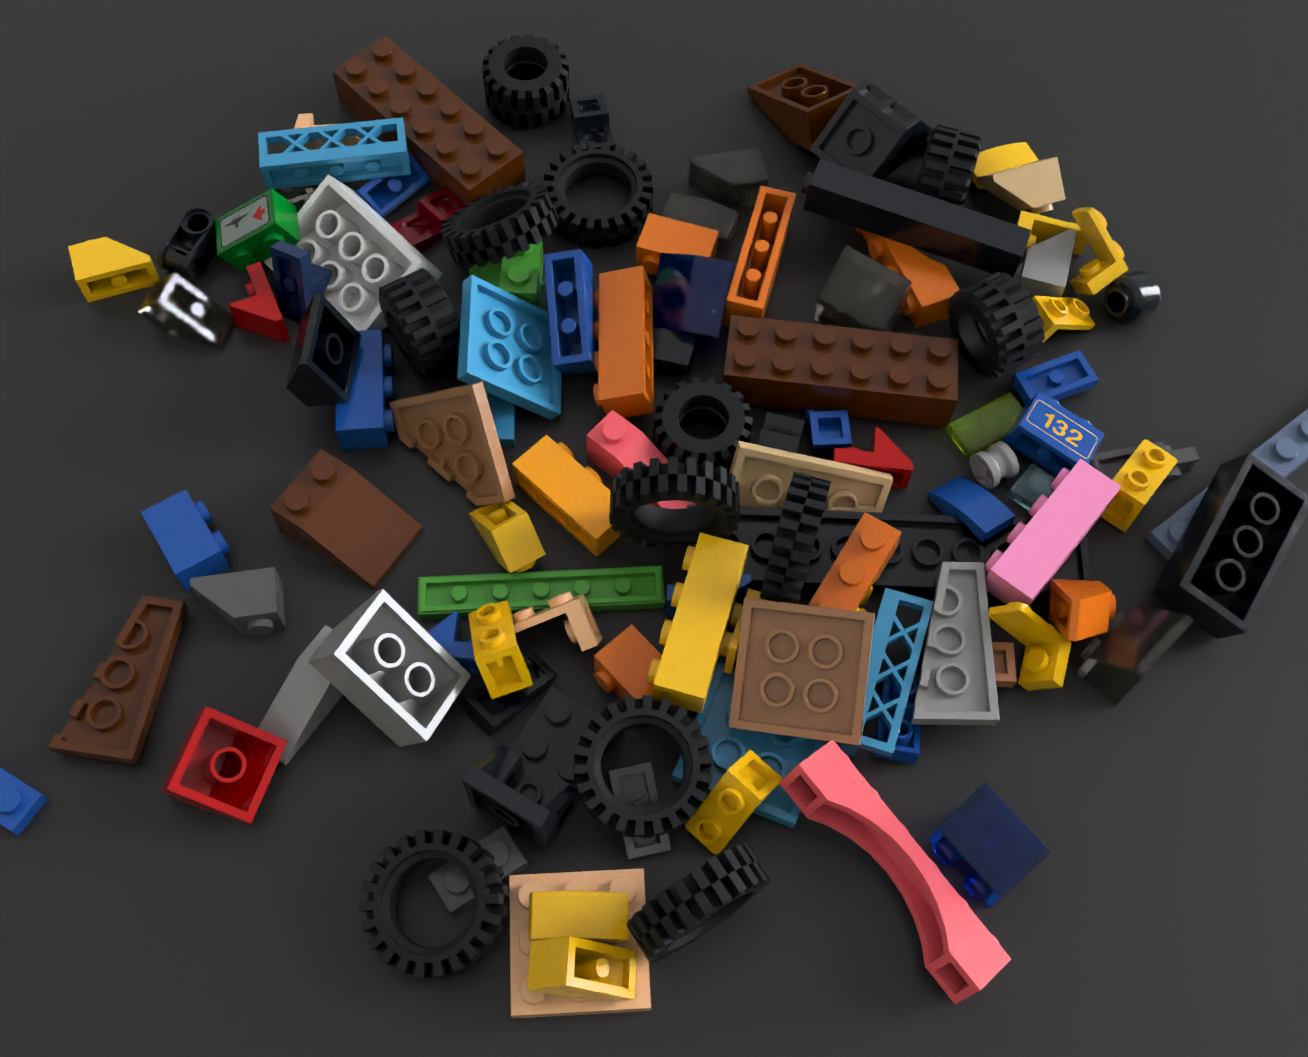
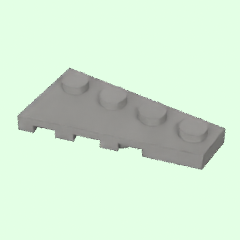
(958, 658)

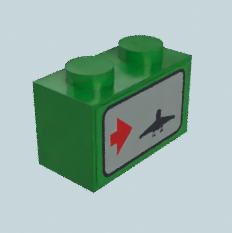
(251, 229)

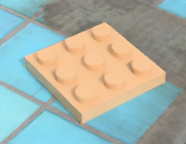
(534, 1004)

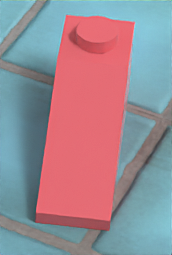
(619, 444)

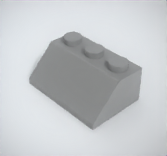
(391, 669)

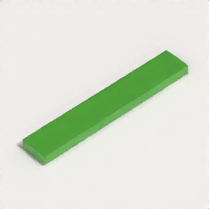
(604, 589)

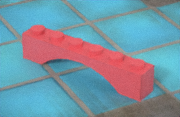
(953, 939)

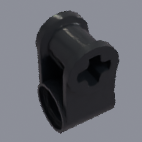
(191, 244)

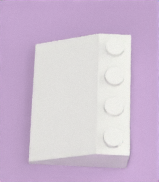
(358, 250)

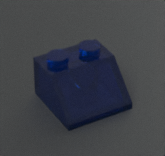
(691, 294)
(987, 845)

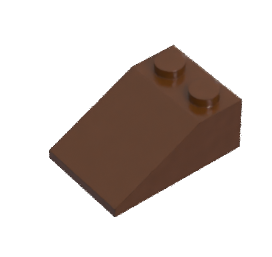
(801, 101)
(345, 519)

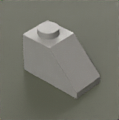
(1047, 265)

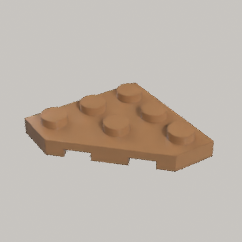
(458, 438)

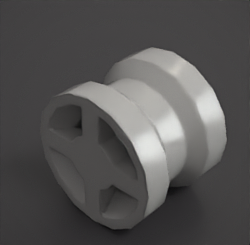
(994, 465)

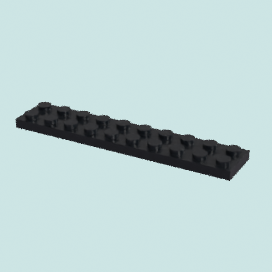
(914, 564)

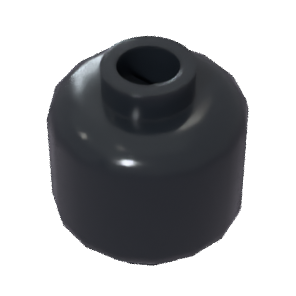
(1132, 296)

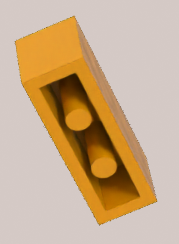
(567, 492)

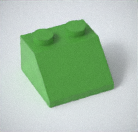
(516, 275)

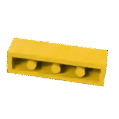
(699, 622)

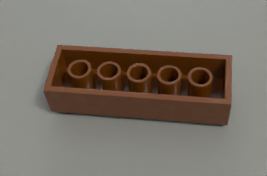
(440, 129)
(842, 369)

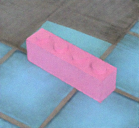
(1051, 534)

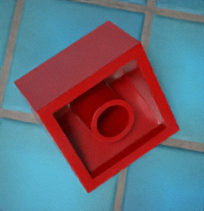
(224, 766)

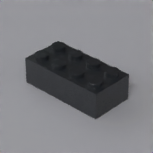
(1233, 546)

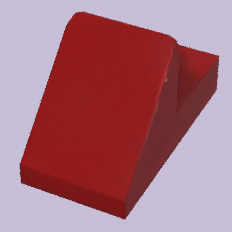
(259, 311)
(882, 456)

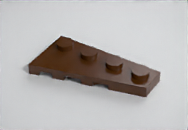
(123, 697)

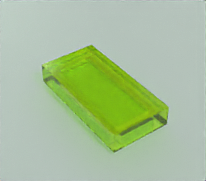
(984, 425)

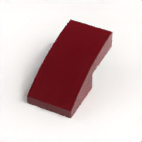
(424, 226)

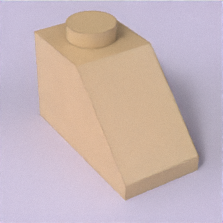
(1027, 185)

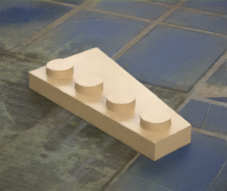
(767, 473)

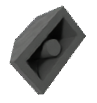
(245, 599)

